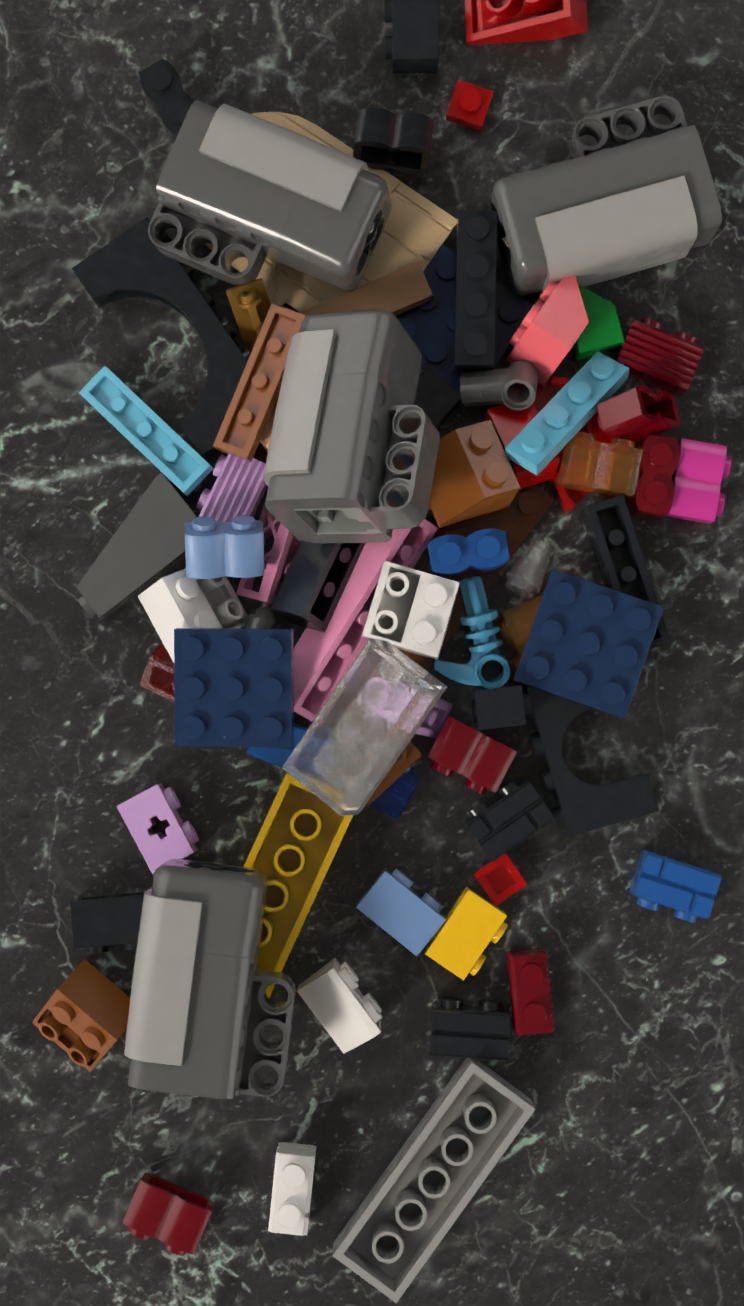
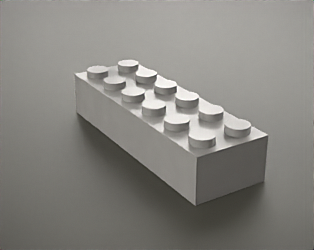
(432, 1178)

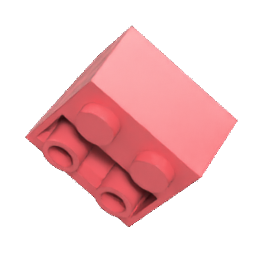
(550, 328)

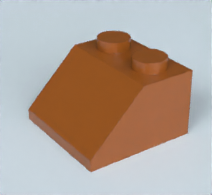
(471, 475)

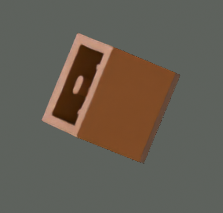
(85, 1015)

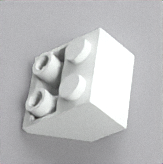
(191, 604)
(411, 609)
(341, 1006)

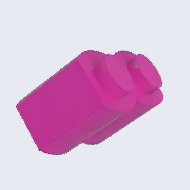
(699, 481)

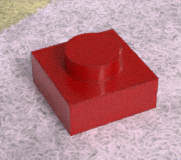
(469, 105)
(500, 879)

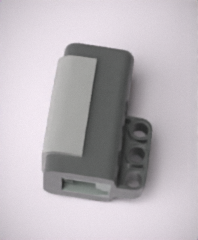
(269, 195)
(612, 204)
(350, 432)
(199, 987)

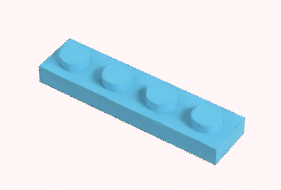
(566, 413)
(146, 430)

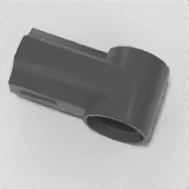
(498, 386)

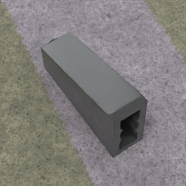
(139, 551)

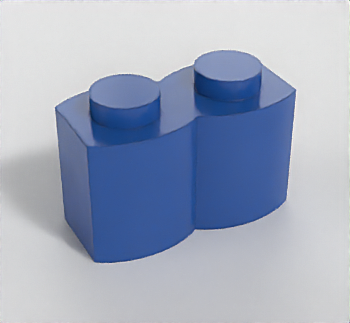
(479, 552)

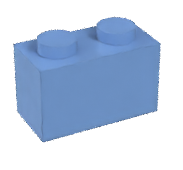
(401, 910)

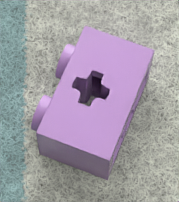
(140, 816)

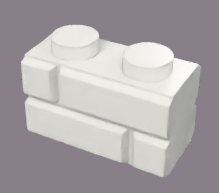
(292, 1188)

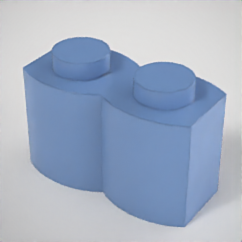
(224, 548)

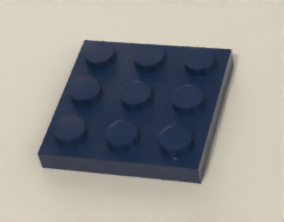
(433, 322)
(588, 643)
(234, 687)

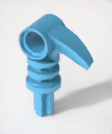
(483, 633)

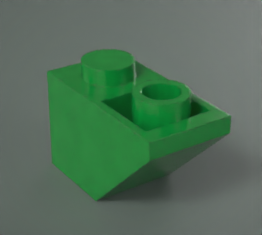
(602, 331)

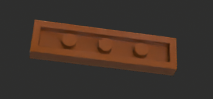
(258, 385)

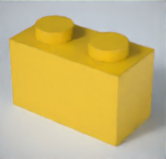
(466, 934)

